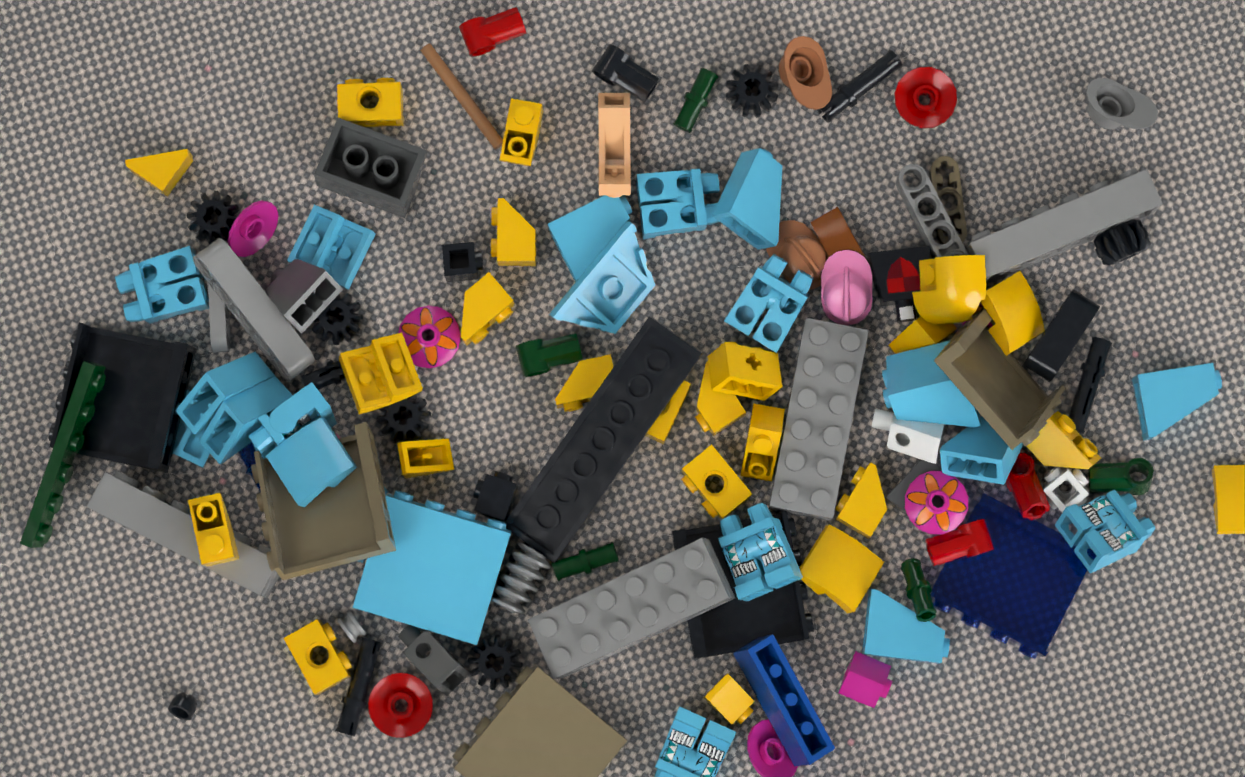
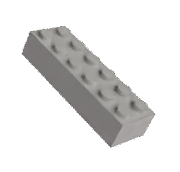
(1066, 225)
(818, 419)
(173, 528)
(631, 608)

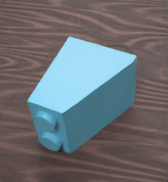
(923, 392)

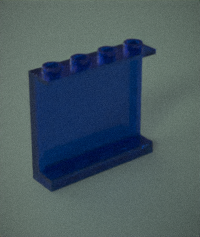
(1018, 586)

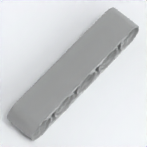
(928, 224)
(253, 309)

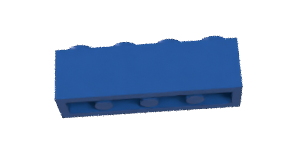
(784, 700)

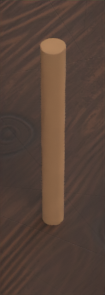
(462, 96)

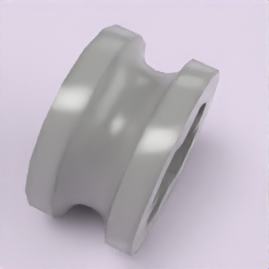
(352, 626)

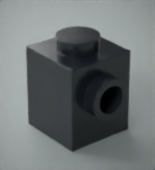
(461, 261)
(495, 496)

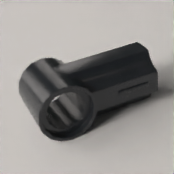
(618, 69)

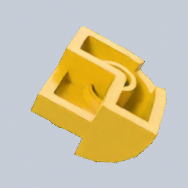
(950, 288)

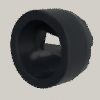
(183, 706)

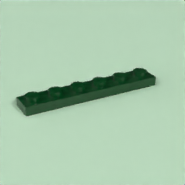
(67, 444)

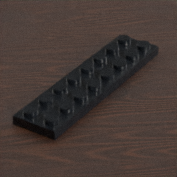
(602, 439)

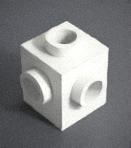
(1062, 499)

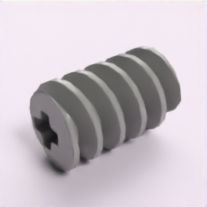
(520, 579)

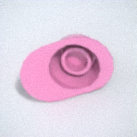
(846, 287)

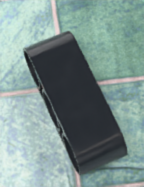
(1061, 335)

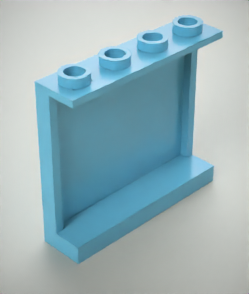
(440, 569)

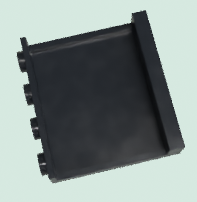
(138, 402)
(740, 621)

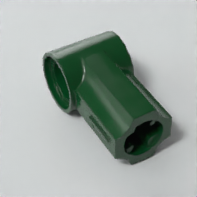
(540, 356)
(1116, 476)

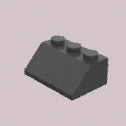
(370, 167)

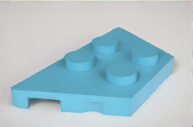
(609, 286)

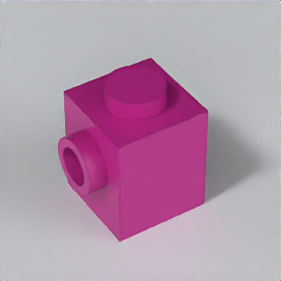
(866, 680)

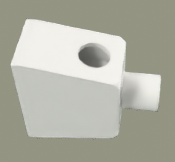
(910, 437)

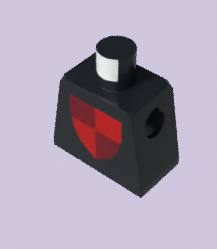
(896, 277)

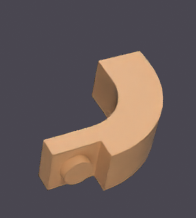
(614, 144)

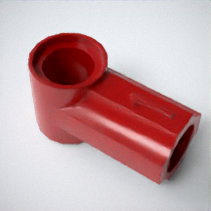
(484, 33)
(1027, 488)
(966, 541)

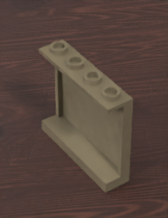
(996, 383)
(337, 525)
(539, 734)

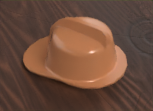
(806, 72)
(801, 250)

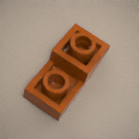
(835, 233)

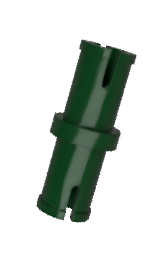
(695, 100)
(585, 561)
(918, 590)

